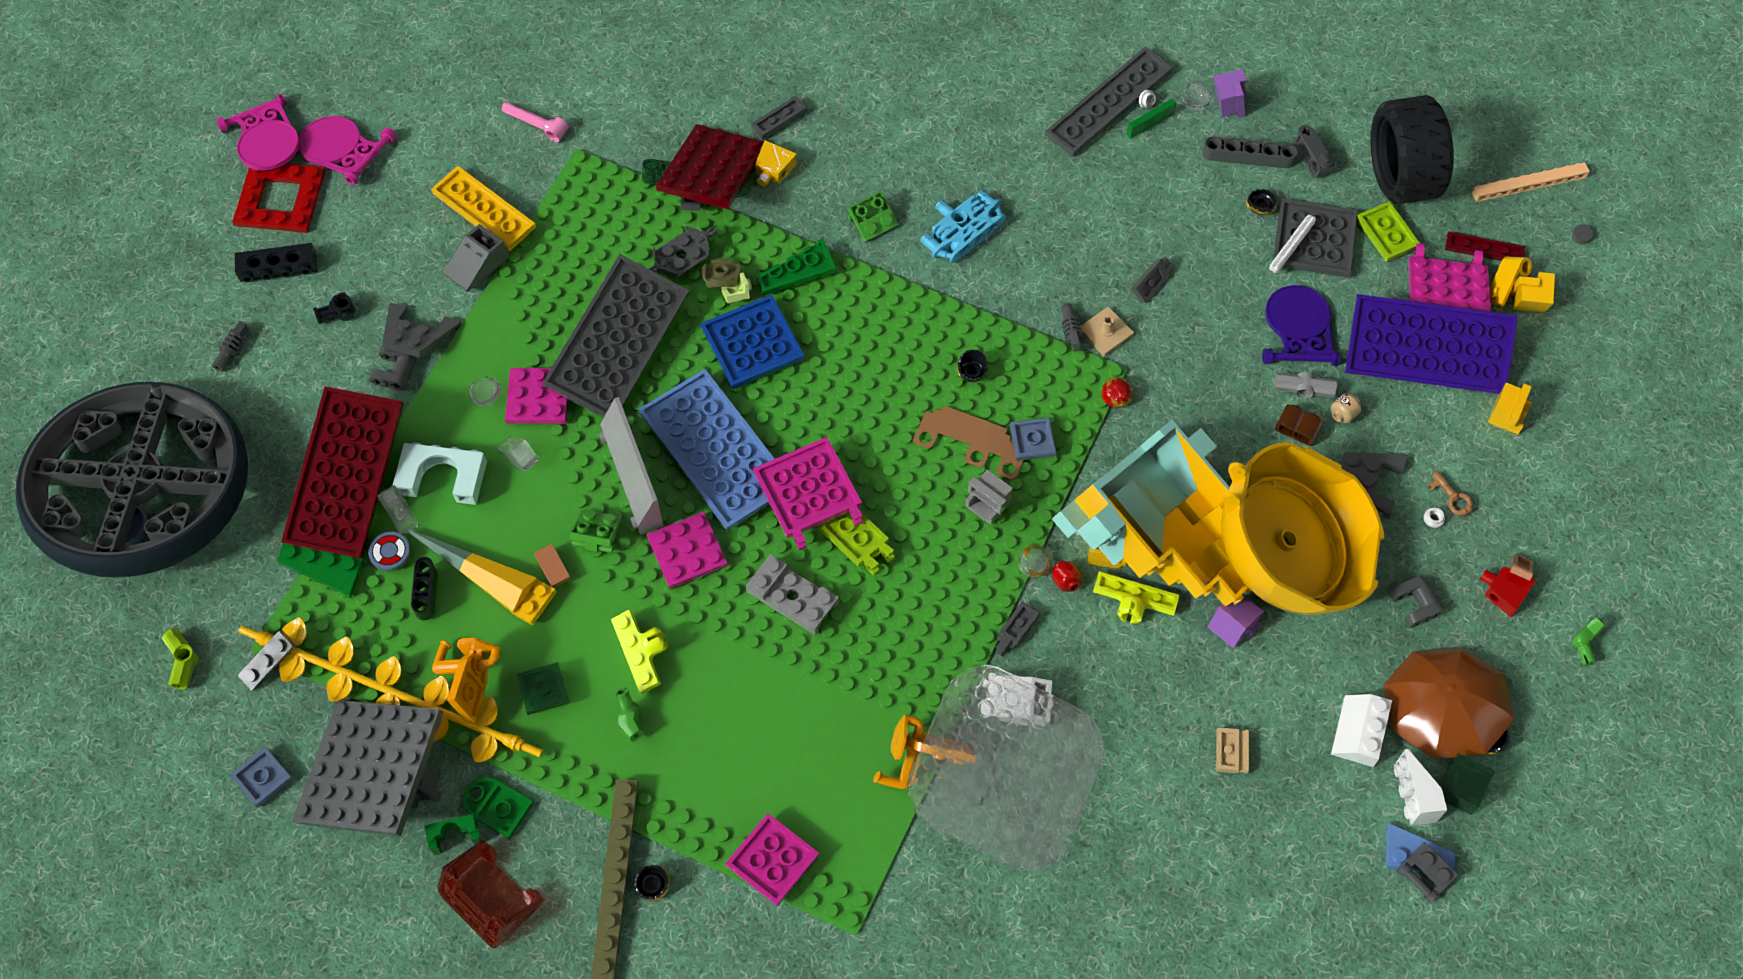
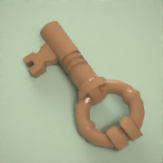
(1453, 496)

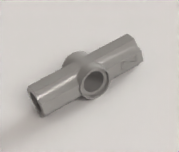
(1305, 385)

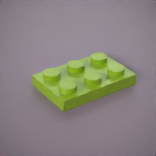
(1387, 231)

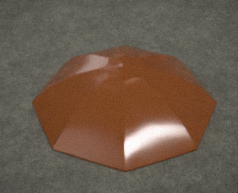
(1449, 702)

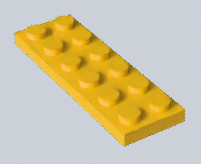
(483, 207)

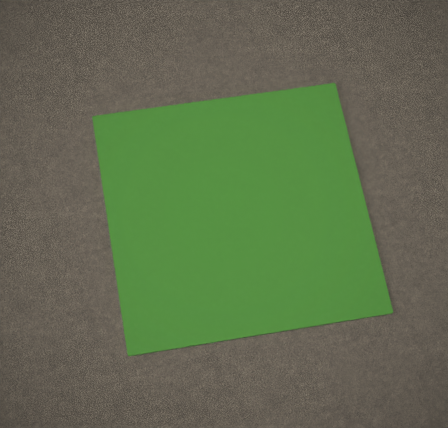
(747, 700)

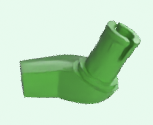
(1584, 639)
(628, 714)

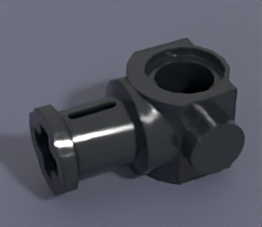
(336, 309)

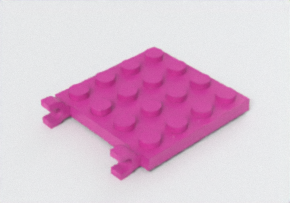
(1449, 281)
(808, 489)

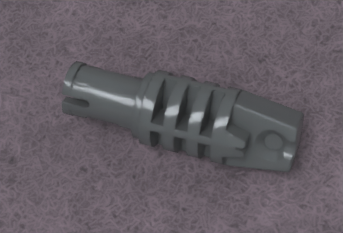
(1071, 326)
(230, 345)

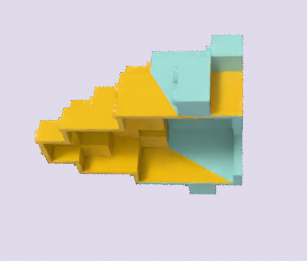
(1161, 515)

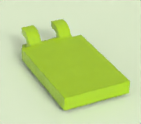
(858, 542)

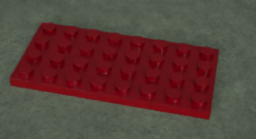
(342, 472)

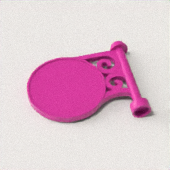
(338, 140)
(266, 141)

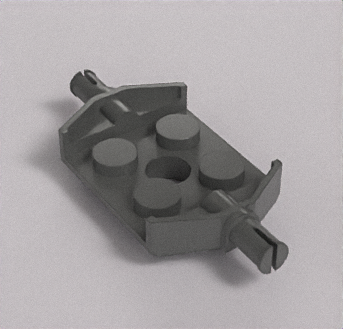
(691, 242)

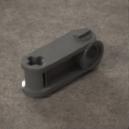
(1313, 152)

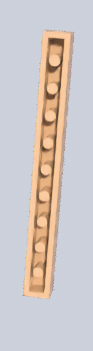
(1530, 182)

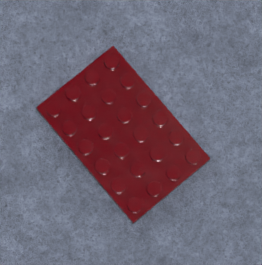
(710, 166)

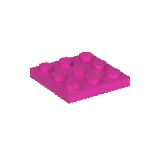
(530, 401)
(687, 550)
(772, 859)

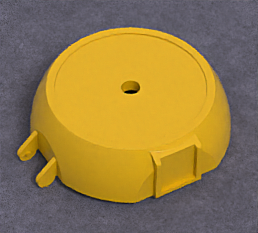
(1323, 516)

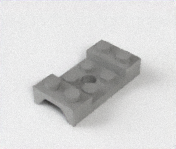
(776, 581)

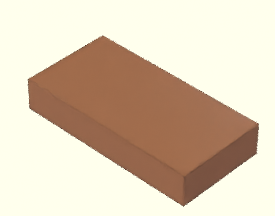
(552, 566)
(1522, 566)

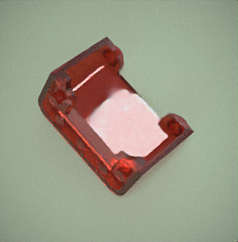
(486, 895)

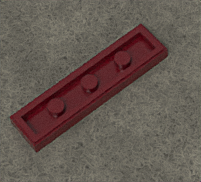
(1491, 249)

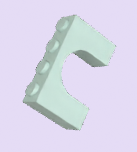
(418, 458)

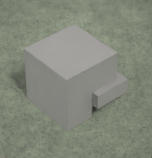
(988, 496)

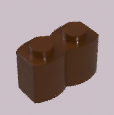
(1298, 424)

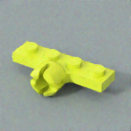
(1135, 597)
(640, 649)

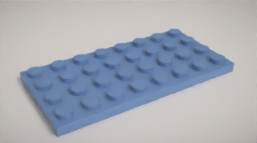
(711, 446)

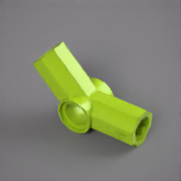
(181, 669)

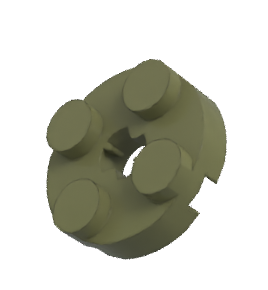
(728, 277)

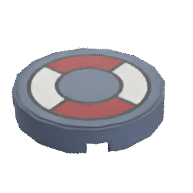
(389, 551)

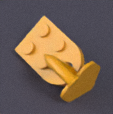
(469, 673)
(901, 741)

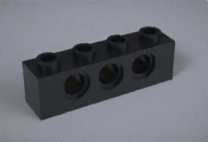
(283, 257)

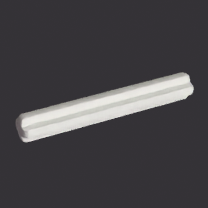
(1292, 243)

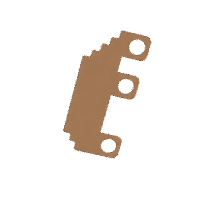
(978, 433)

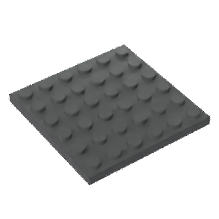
(368, 767)

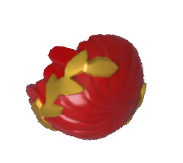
(1116, 392)

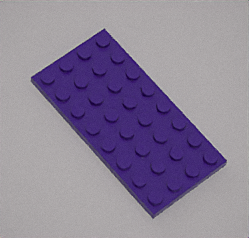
(1430, 344)

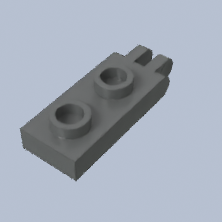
(1152, 279)

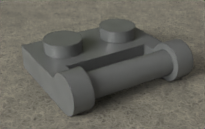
(1432, 866)

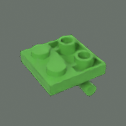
(872, 216)
(595, 531)

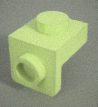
(739, 292)

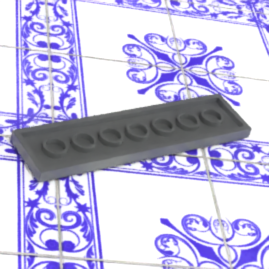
(1108, 101)

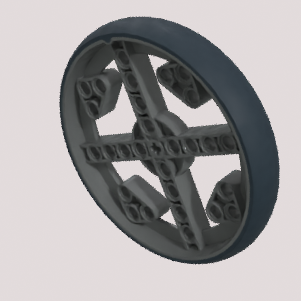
(131, 479)

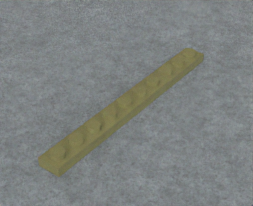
(615, 880)

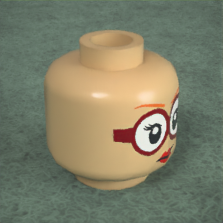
(1346, 408)

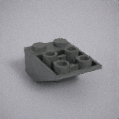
(476, 258)

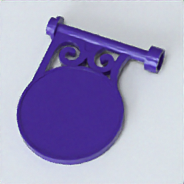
(1299, 316)

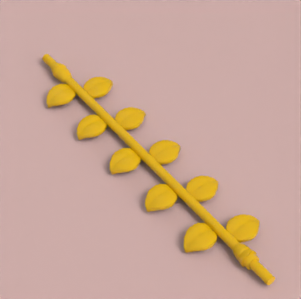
(388, 674)

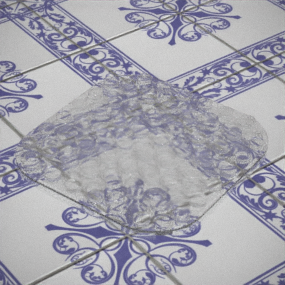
(1006, 768)

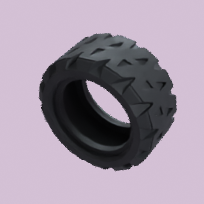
(1412, 149)

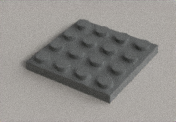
(1327, 244)

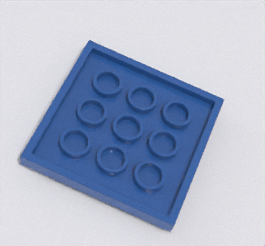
(752, 341)

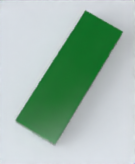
(1151, 118)

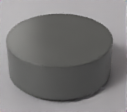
(1582, 234)

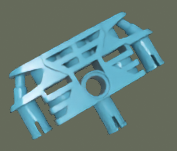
(965, 235)

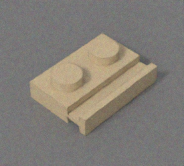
(1232, 750)

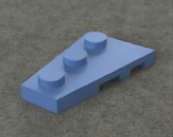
(1403, 843)

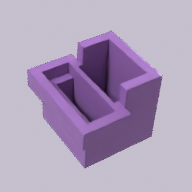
(1231, 92)
(1236, 621)

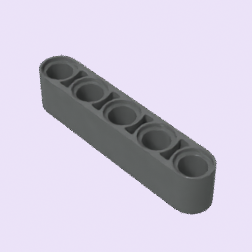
(1249, 152)

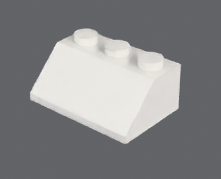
(1361, 728)

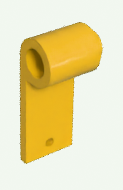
(1506, 276)

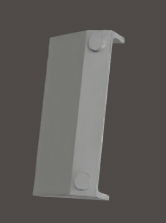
(630, 469)

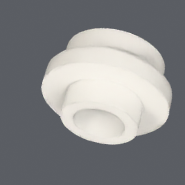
(1147, 99)
(1438, 513)

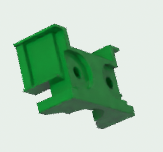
(436, 832)

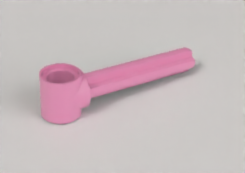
(553, 128)

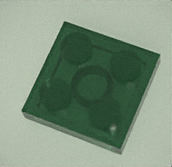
(543, 688)

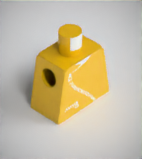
(774, 163)

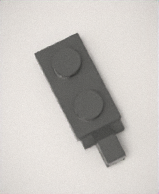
(1016, 628)

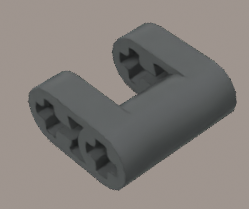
(401, 371)
(1425, 597)

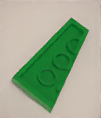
(804, 267)
(328, 568)

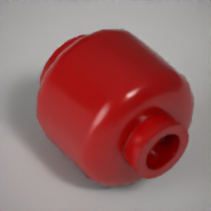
(1066, 576)

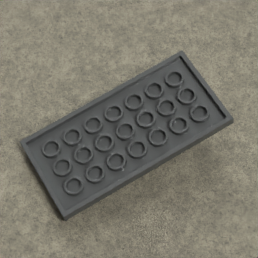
(615, 336)

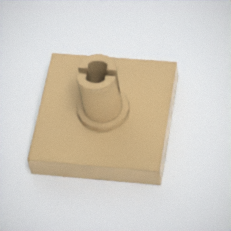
(1106, 331)

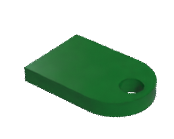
(498, 806)

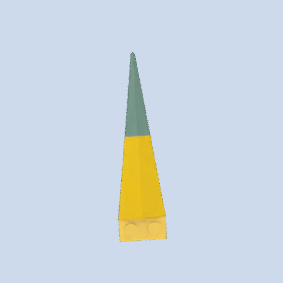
(513, 589)

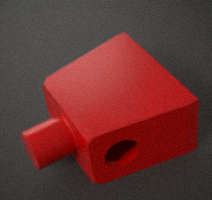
(1506, 589)

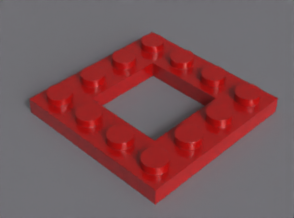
(300, 218)

